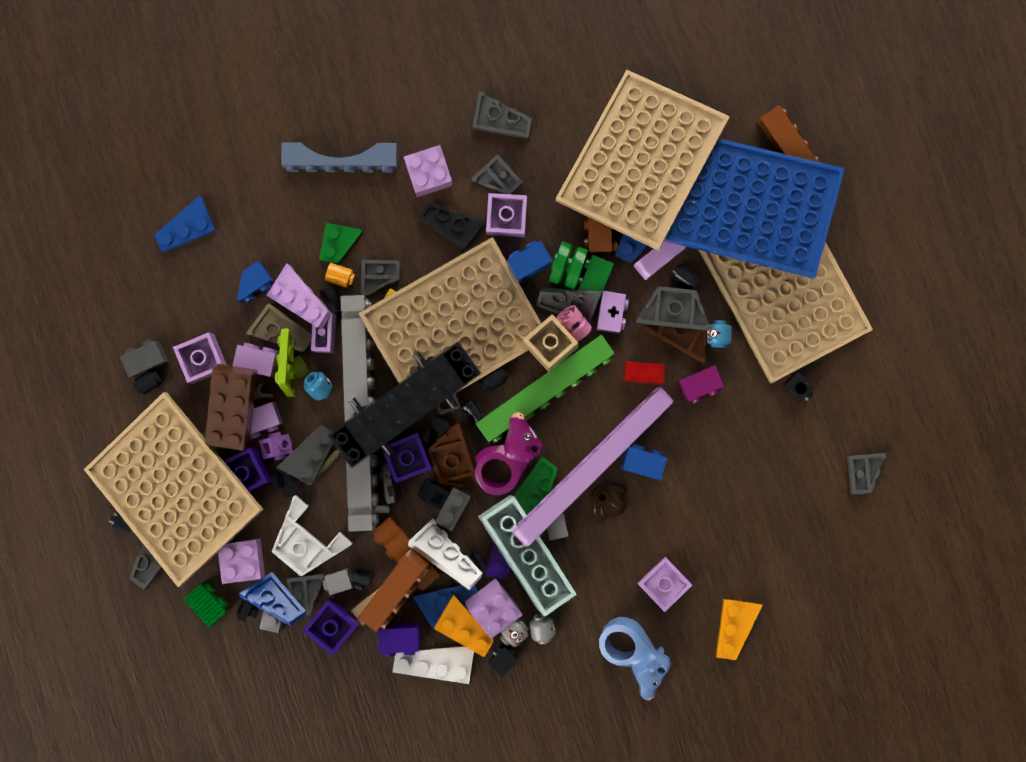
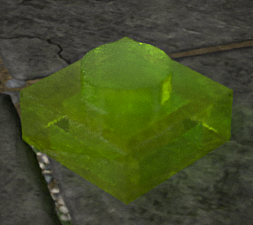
(299, 367)

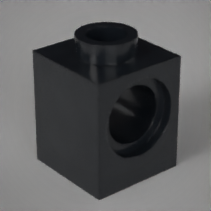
(790, 384)
(433, 494)

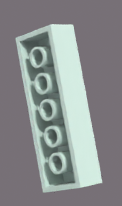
(531, 564)

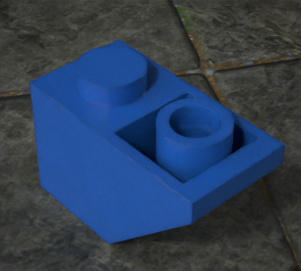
(253, 281)

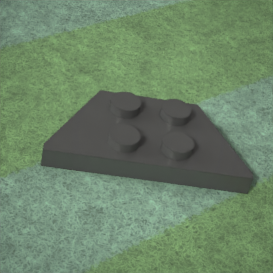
(674, 309)

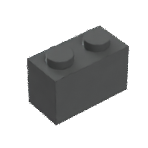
(144, 358)
(452, 508)

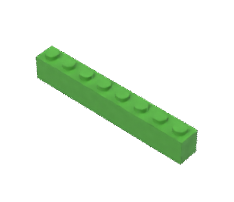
(549, 385)

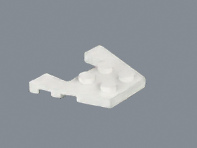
(299, 547)

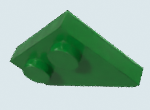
(337, 242)

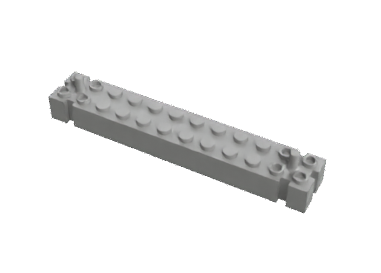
(359, 384)

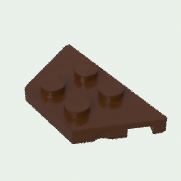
(685, 340)
(453, 459)

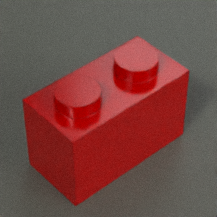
(644, 373)

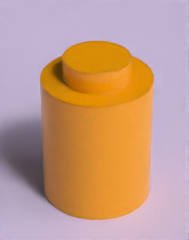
(339, 275)

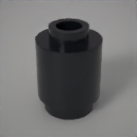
(685, 277)
(494, 379)
(148, 381)

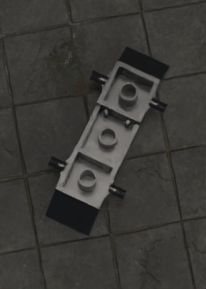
(404, 404)

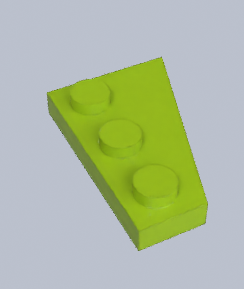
(283, 359)

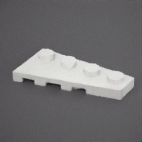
(438, 549)
(437, 663)

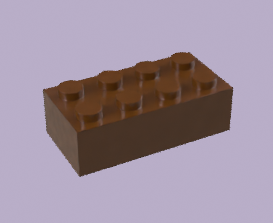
(231, 407)

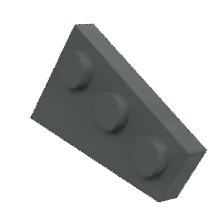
(500, 119)

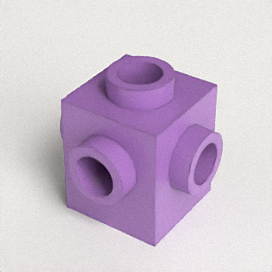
(276, 446)

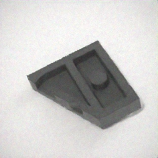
(498, 176)
(378, 275)

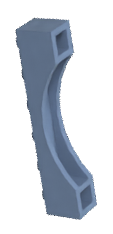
(379, 157)

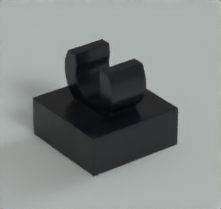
(361, 577)
(246, 609)

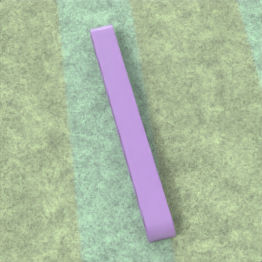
(592, 466)

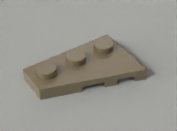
(269, 327)

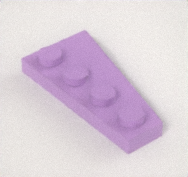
(298, 297)

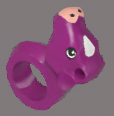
(517, 452)

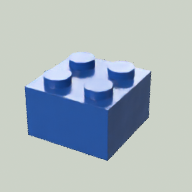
(529, 262)
(644, 463)

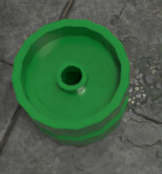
(567, 265)

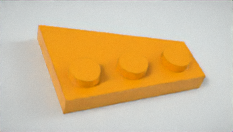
(735, 625)
(463, 628)

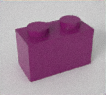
(700, 384)

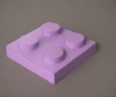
(664, 584)

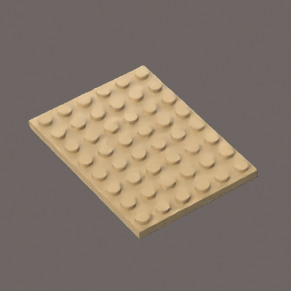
(642, 159)
(463, 301)
(789, 315)
(173, 489)

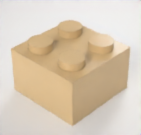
(550, 343)

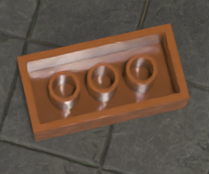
(392, 592)

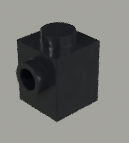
(503, 659)

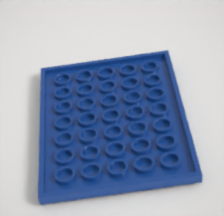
(760, 208)

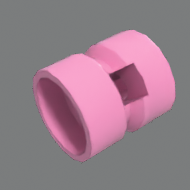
(574, 323)

